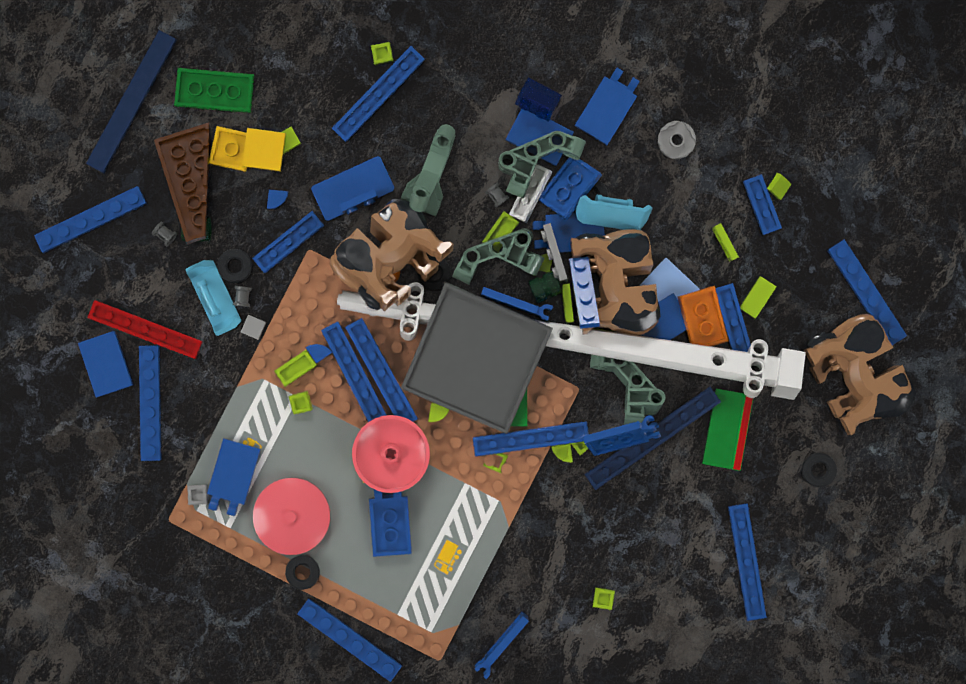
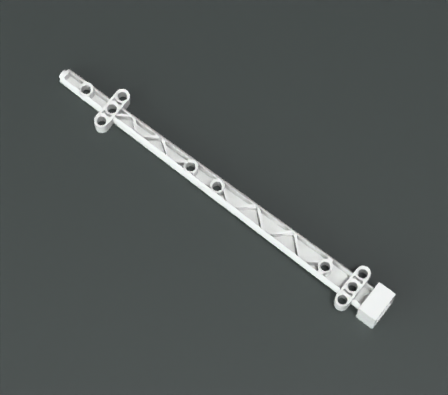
(780, 372)

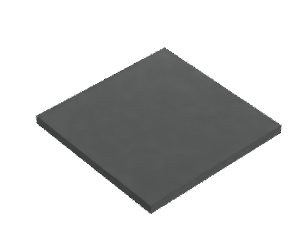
(476, 357)

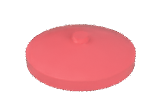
(390, 453)
(291, 516)

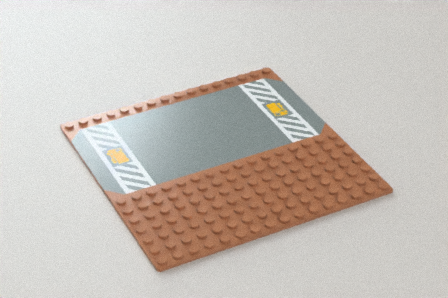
(454, 509)

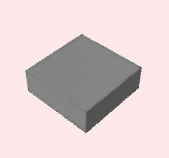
(253, 327)
(197, 494)

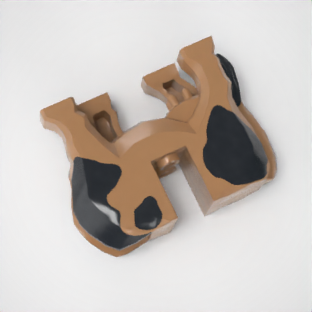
(404, 241)
(614, 259)
(848, 351)

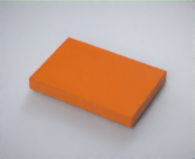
(703, 317)

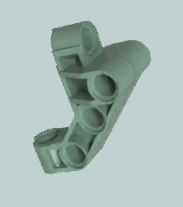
(524, 164)
(425, 190)
(513, 252)
(638, 398)

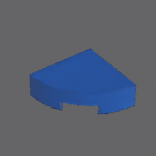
(276, 198)
(318, 352)

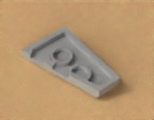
(554, 254)

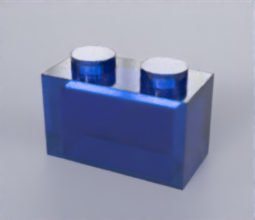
(538, 99)

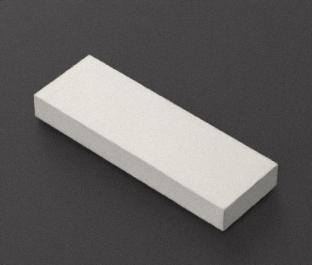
(524, 207)

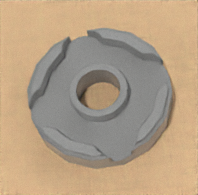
(665, 140)

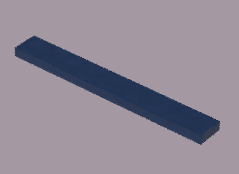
(131, 101)
(667, 427)

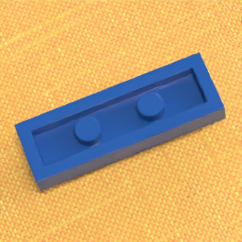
(762, 204)

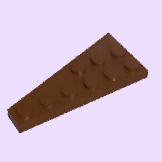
(185, 166)

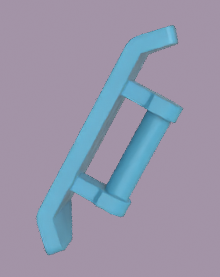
(611, 213)
(214, 296)

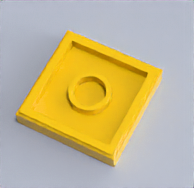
(228, 149)
(263, 149)

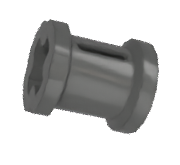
(496, 194)
(164, 233)
(242, 296)

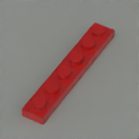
(145, 329)

